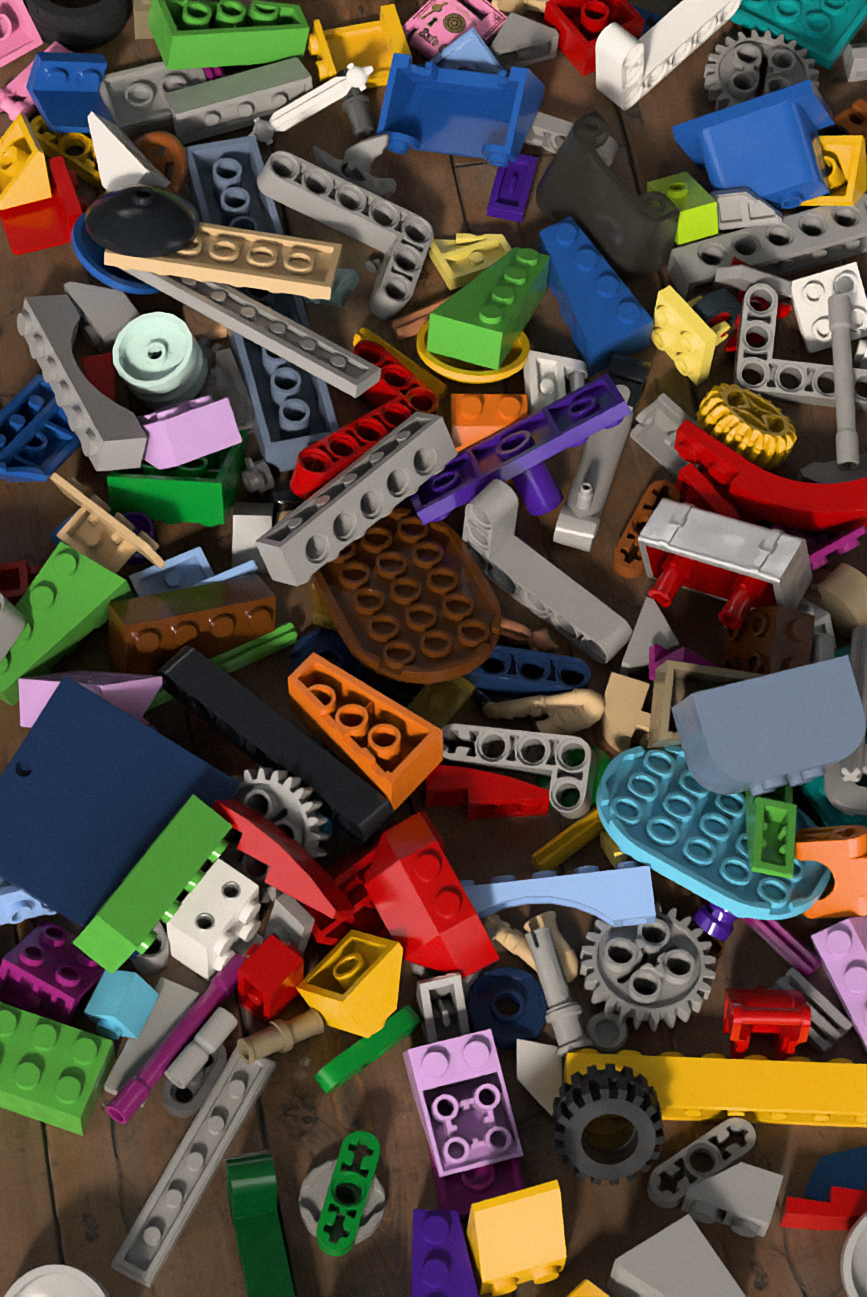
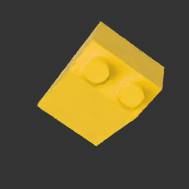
(516, 1239)

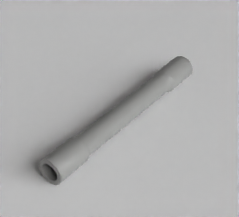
(846, 437)

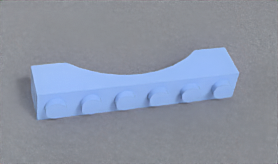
(614, 896)

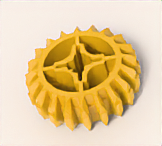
(747, 425)

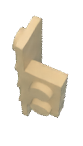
(99, 534)

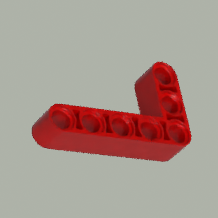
(395, 400)

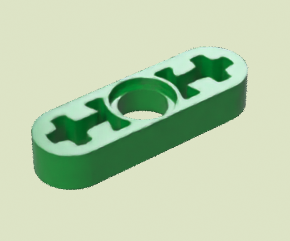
(367, 1050)
(350, 1225)

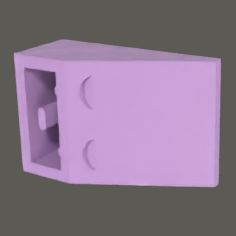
(188, 431)
(463, 1102)

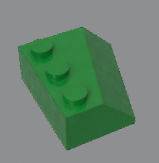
(191, 492)

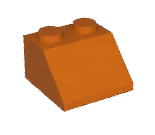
(482, 415)

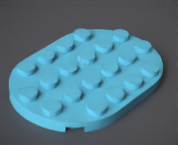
(698, 836)

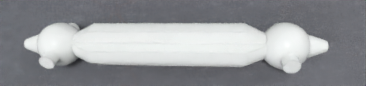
(311, 103)

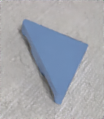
(468, 54)

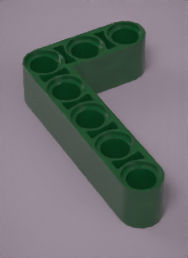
(256, 1224)

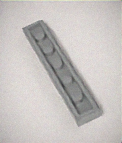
(192, 1169)

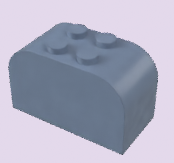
(772, 728)

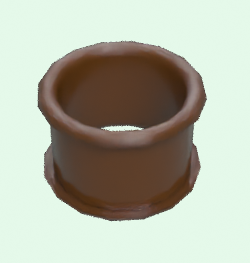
(719, 943)

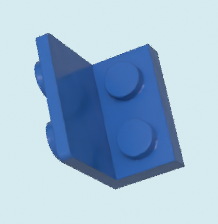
(67, 89)

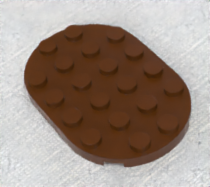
(411, 601)

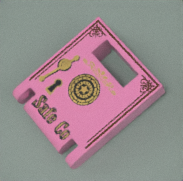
(446, 20)

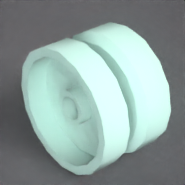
(160, 360)

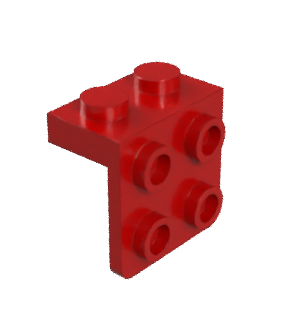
(49, 220)

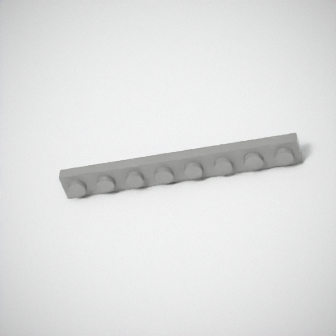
(270, 331)

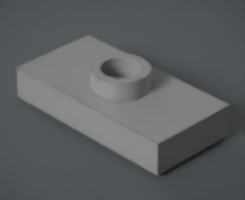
(290, 922)

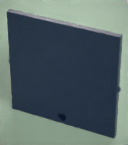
(91, 800)

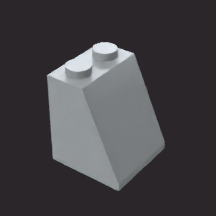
(673, 1265)

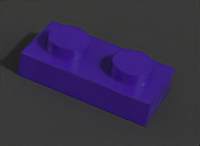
(512, 189)

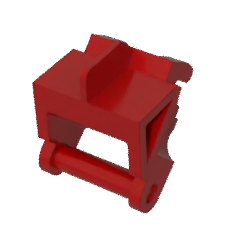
(765, 1014)

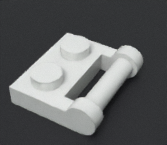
(546, 378)

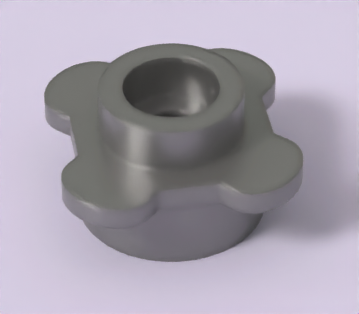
(257, 477)

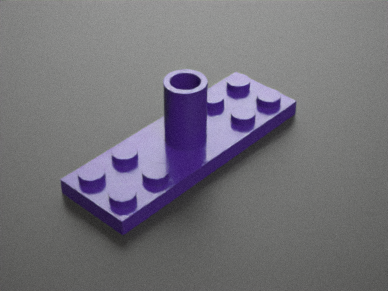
(521, 453)

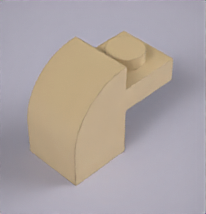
(842, 595)
(623, 716)

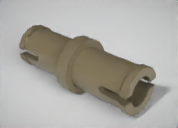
(280, 1036)

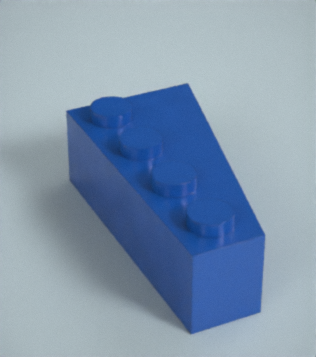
(592, 298)

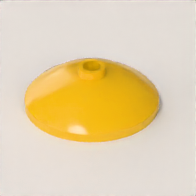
(468, 372)

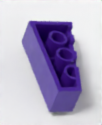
(439, 1256)

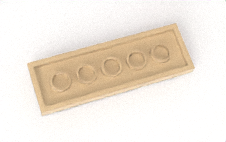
(247, 260)

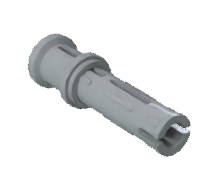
(562, 1011)

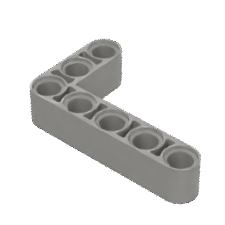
(360, 215)
(771, 369)
(536, 581)

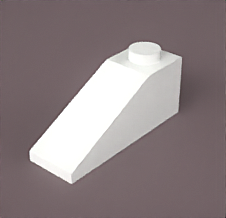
(119, 158)

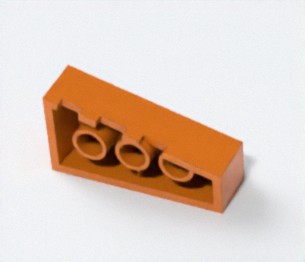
(365, 728)

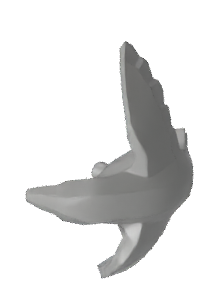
(357, 165)

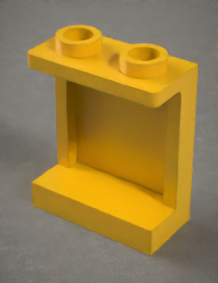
(362, 44)

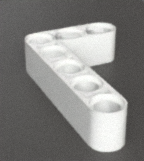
(632, 66)

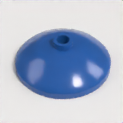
(92, 259)

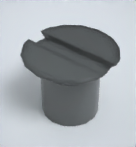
(371, 266)

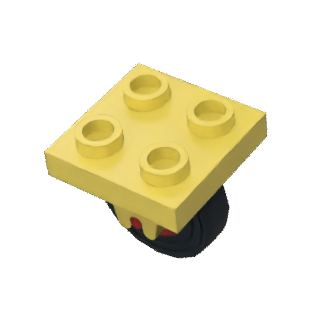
(693, 328)

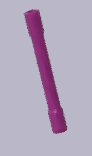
(138, 1087)

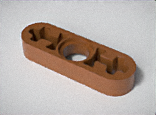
(630, 535)

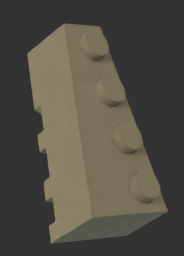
(676, 682)

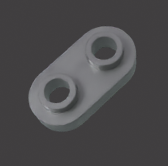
(198, 1087)

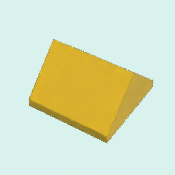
(22, 166)
(845, 170)

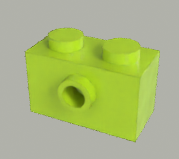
(696, 206)

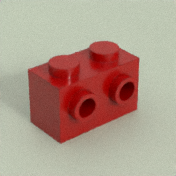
(270, 978)

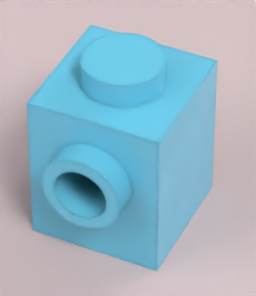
(121, 1004)

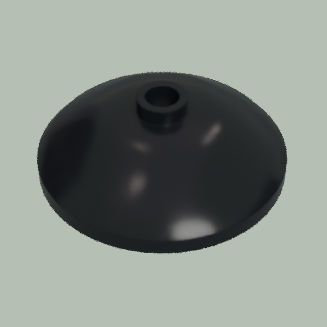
(142, 221)

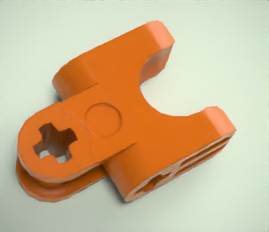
(845, 854)

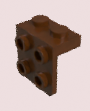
(769, 641)

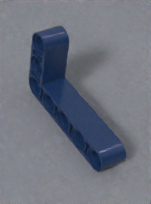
(511, 678)

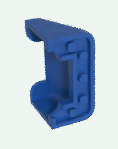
(459, 110)

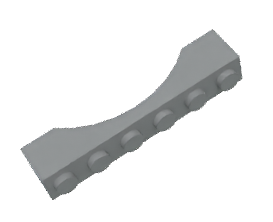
(105, 429)

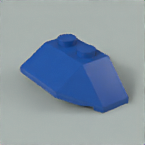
(34, 435)

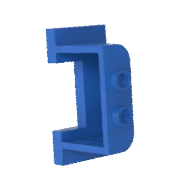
(764, 145)

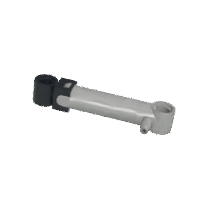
(599, 461)

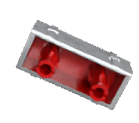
(722, 560)

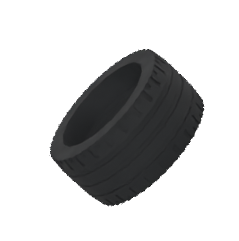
(79, 27)

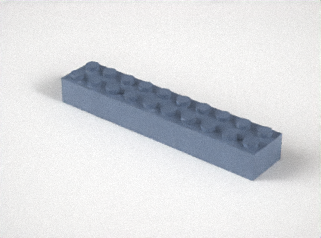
(287, 401)

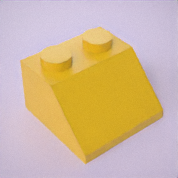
(356, 983)

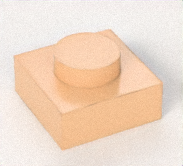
(202, 325)

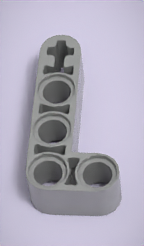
(515, 760)

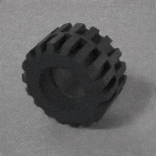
(612, 1154)

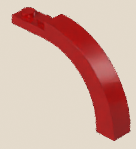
(771, 496)

